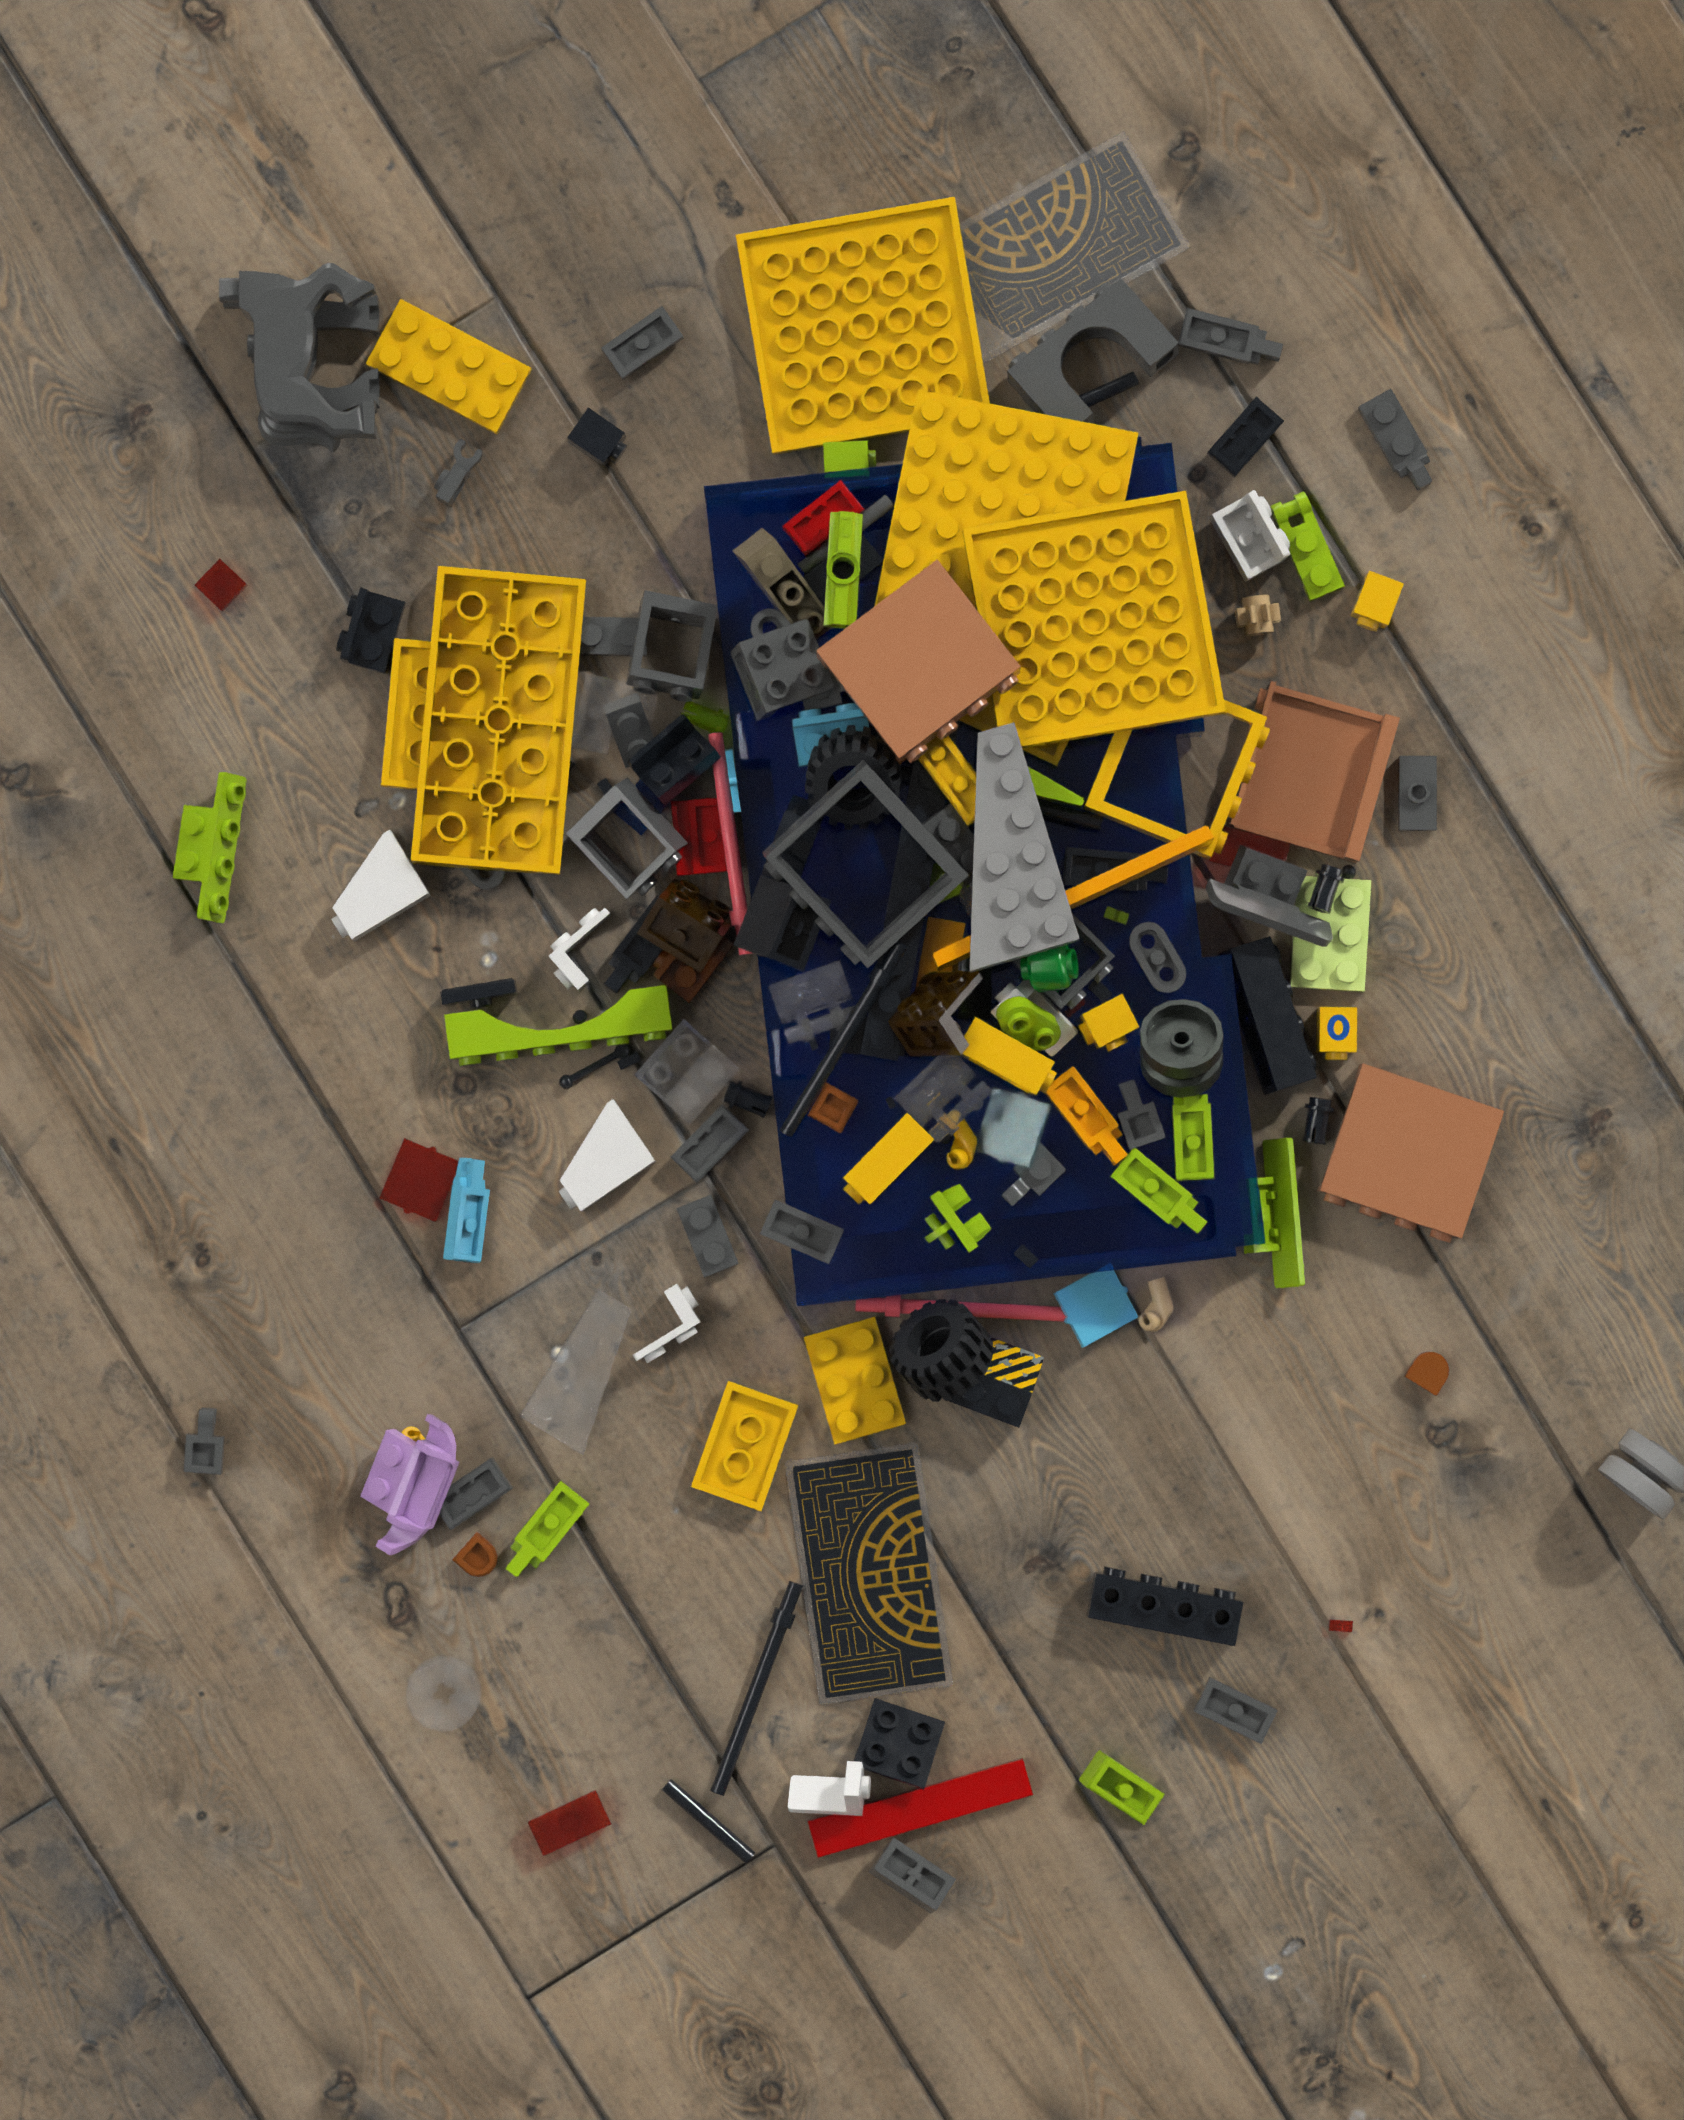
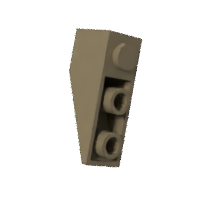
(781, 580)

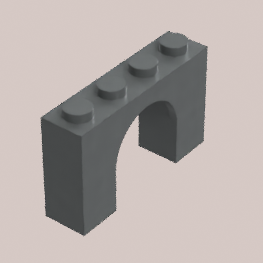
(1114, 316)

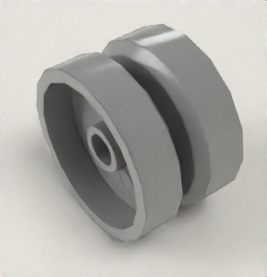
(1643, 1477)

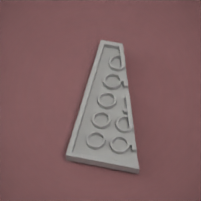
(1016, 879)

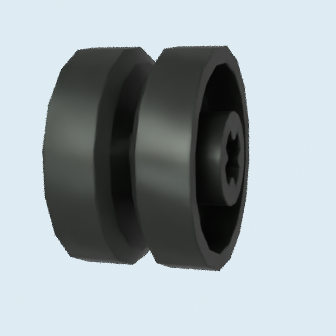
(1181, 1048)

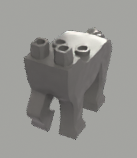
(286, 353)

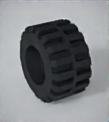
(850, 749)
(941, 1350)

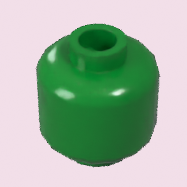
(1050, 969)

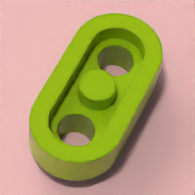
(1028, 1023)

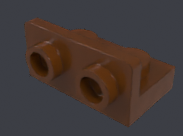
(683, 978)

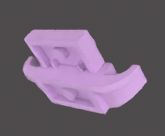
(411, 1482)

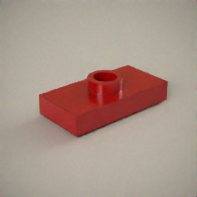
(811, 525)

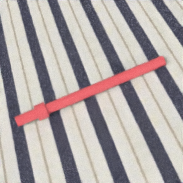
(729, 836)
(894, 1306)

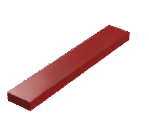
(921, 1807)

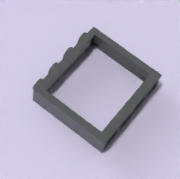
(827, 919)

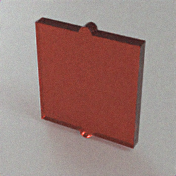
(419, 1180)

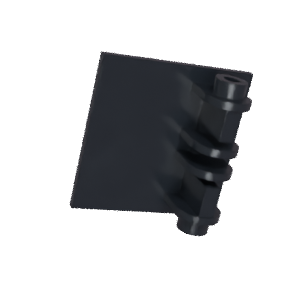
(899, 1743)

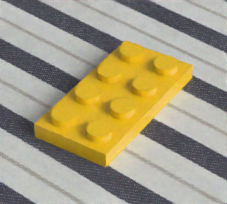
(448, 366)

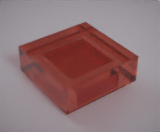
(220, 585)

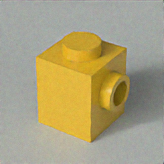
(1108, 1024)

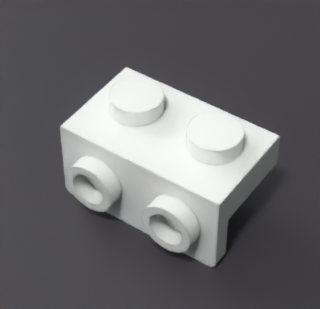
(1251, 535)

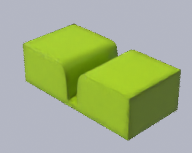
(1115, 915)

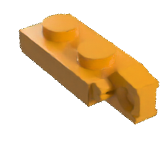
(1086, 1115)

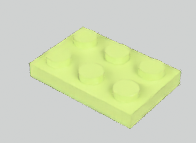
(1343, 962)

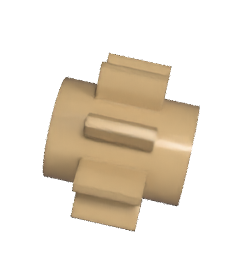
(1257, 615)

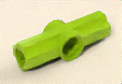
(843, 545)

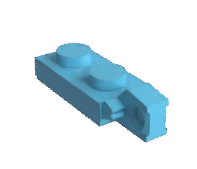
(467, 1213)

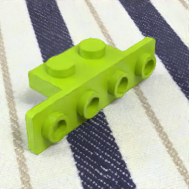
(209, 846)
(1281, 1214)

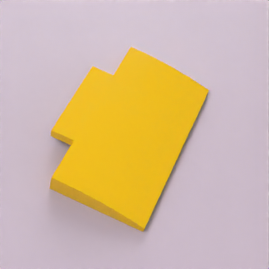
(488, 720)

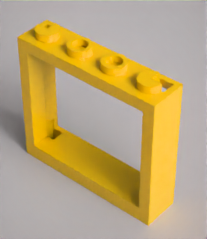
(1229, 803)

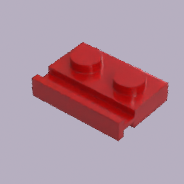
(701, 827)

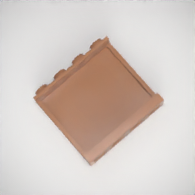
(920, 662)
(1315, 773)
(1410, 1153)

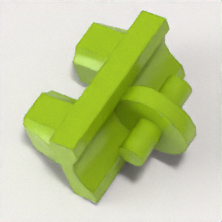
(947, 1204)

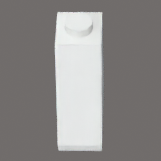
(379, 890)
(604, 1160)

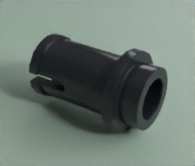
(1325, 888)
(747, 1099)
(1318, 1118)

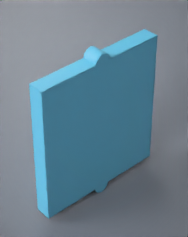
(1095, 1306)

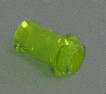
(706, 718)

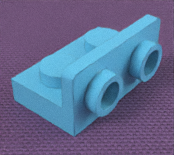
(813, 725)

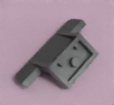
(1265, 893)

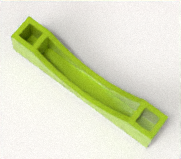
(636, 1013)

